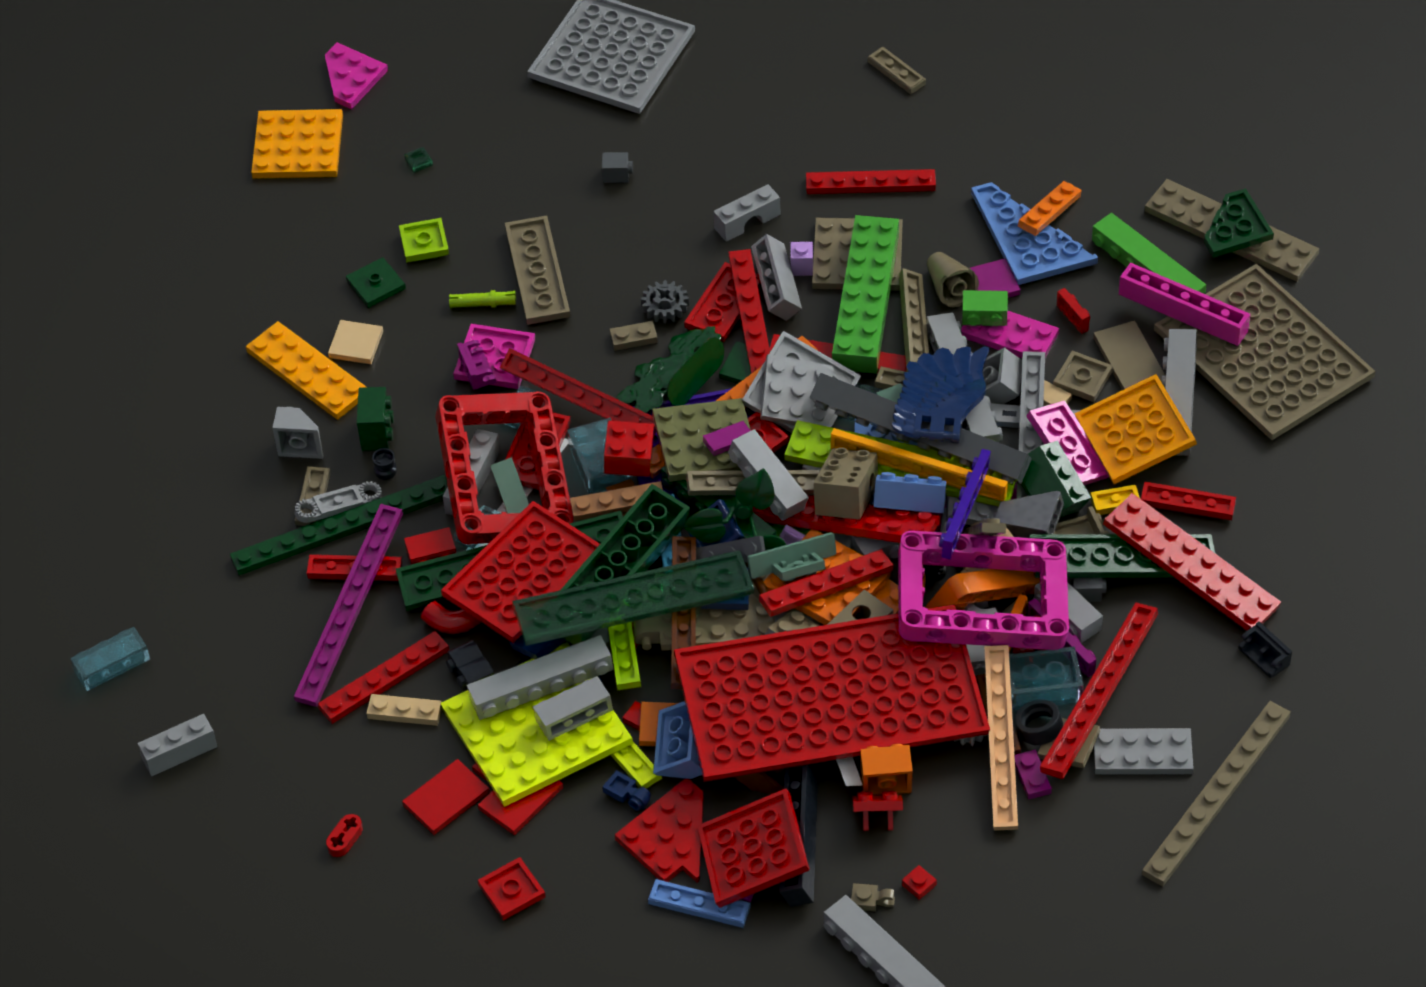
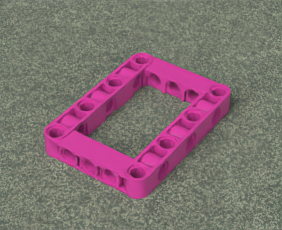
(973, 628)

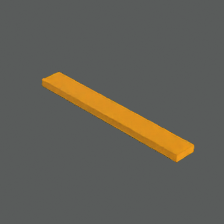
(918, 464)

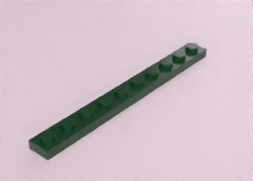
(335, 526)

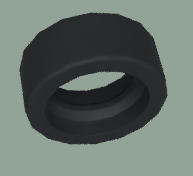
(1033, 710)

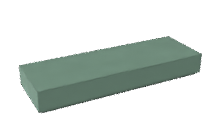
(510, 486)

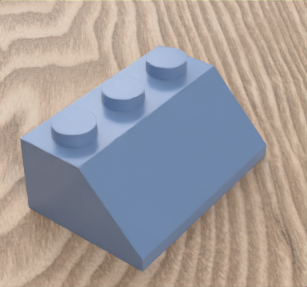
(910, 493)
(675, 744)

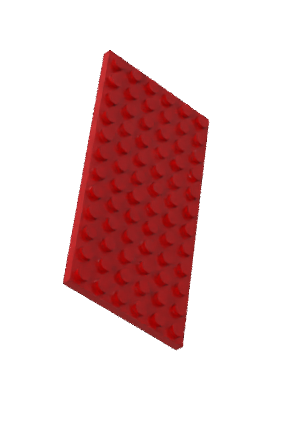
(824, 695)

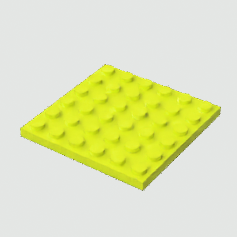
(517, 753)

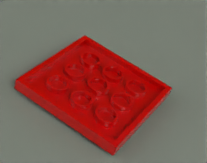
(753, 848)

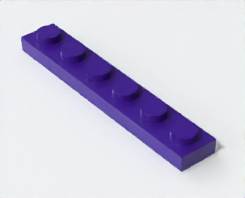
(962, 509)

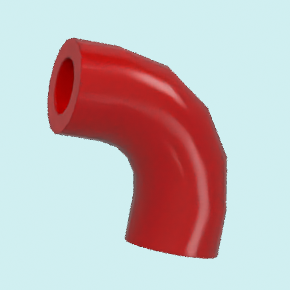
(448, 621)

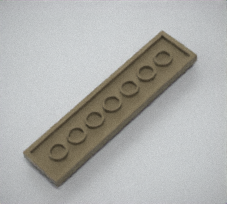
(1196, 212)

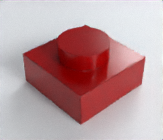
(919, 882)

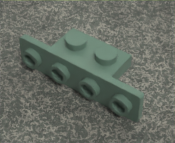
(793, 559)

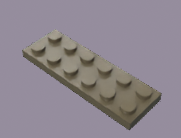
(537, 270)

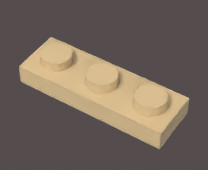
(404, 709)

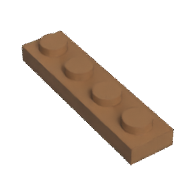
(607, 502)

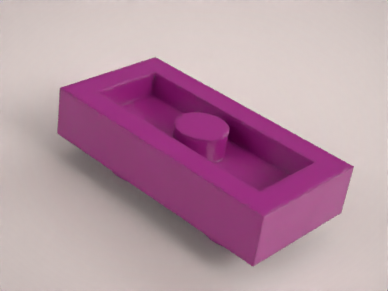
(1032, 780)

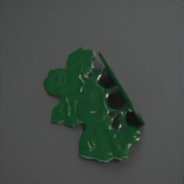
(680, 373)

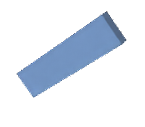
(697, 903)

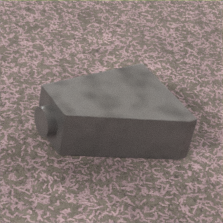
(1031, 514)

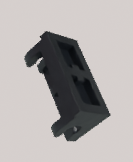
(1265, 650)

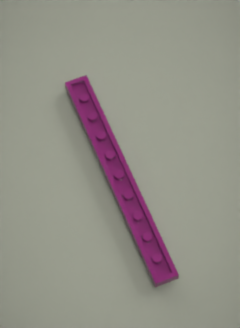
(348, 605)

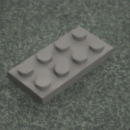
(1144, 751)

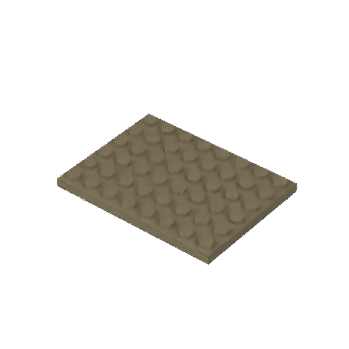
(1285, 362)

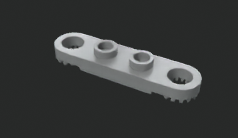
(336, 501)

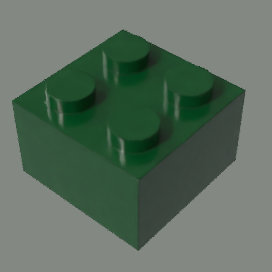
(374, 418)

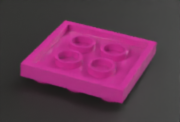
(495, 346)

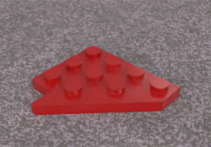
(667, 833)

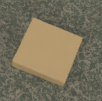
(355, 342)

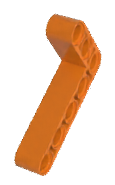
(983, 586)

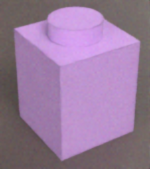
(802, 258)

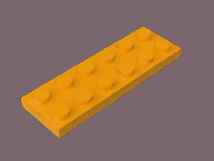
(306, 369)

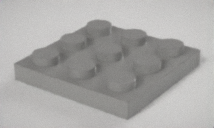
(788, 391)

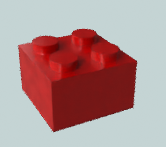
(628, 448)

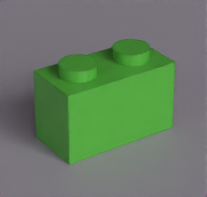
(985, 308)

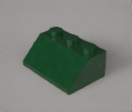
(1052, 472)

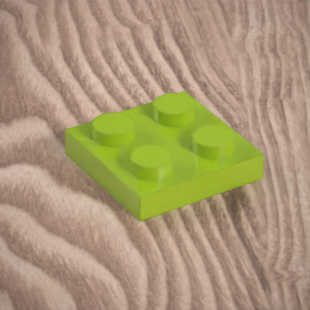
(423, 240)

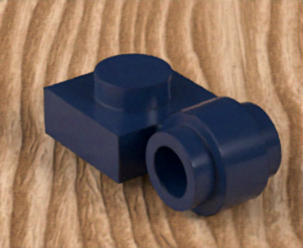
(623, 787)

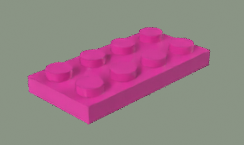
(1018, 336)
(1059, 423)

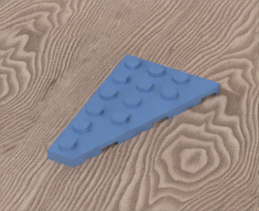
(1026, 254)

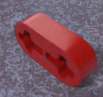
(341, 833)

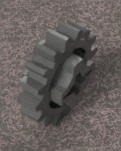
(665, 301)

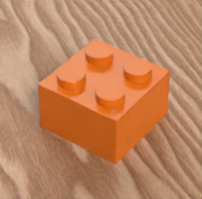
(886, 769)

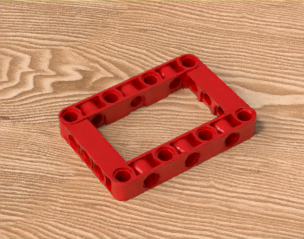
(498, 409)

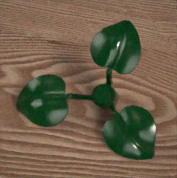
(751, 491)

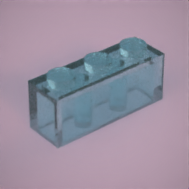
(110, 658)

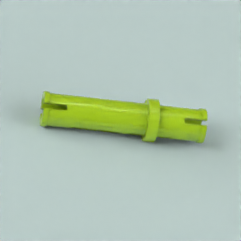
(482, 299)

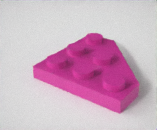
(352, 74)

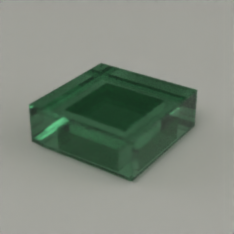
(418, 159)

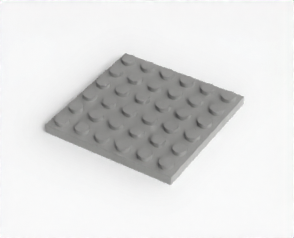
(611, 52)

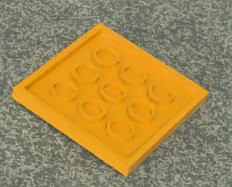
(297, 143)
(1135, 429)

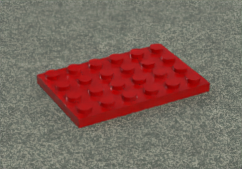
(524, 560)

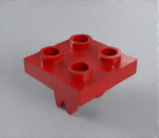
(888, 801)

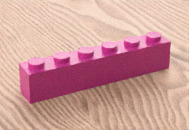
(1184, 304)

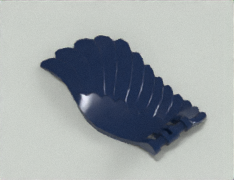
(940, 391)

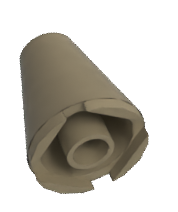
(950, 278)

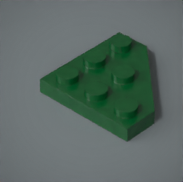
(1237, 225)

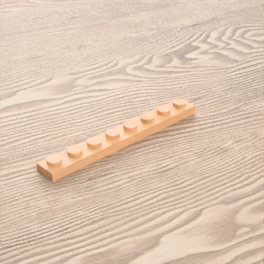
(1001, 738)

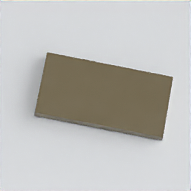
(1128, 353)

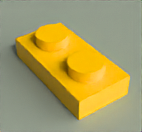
(1107, 500)

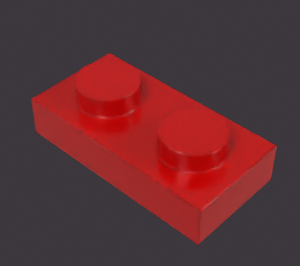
(1073, 311)

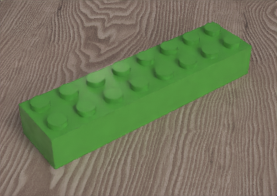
(866, 293)

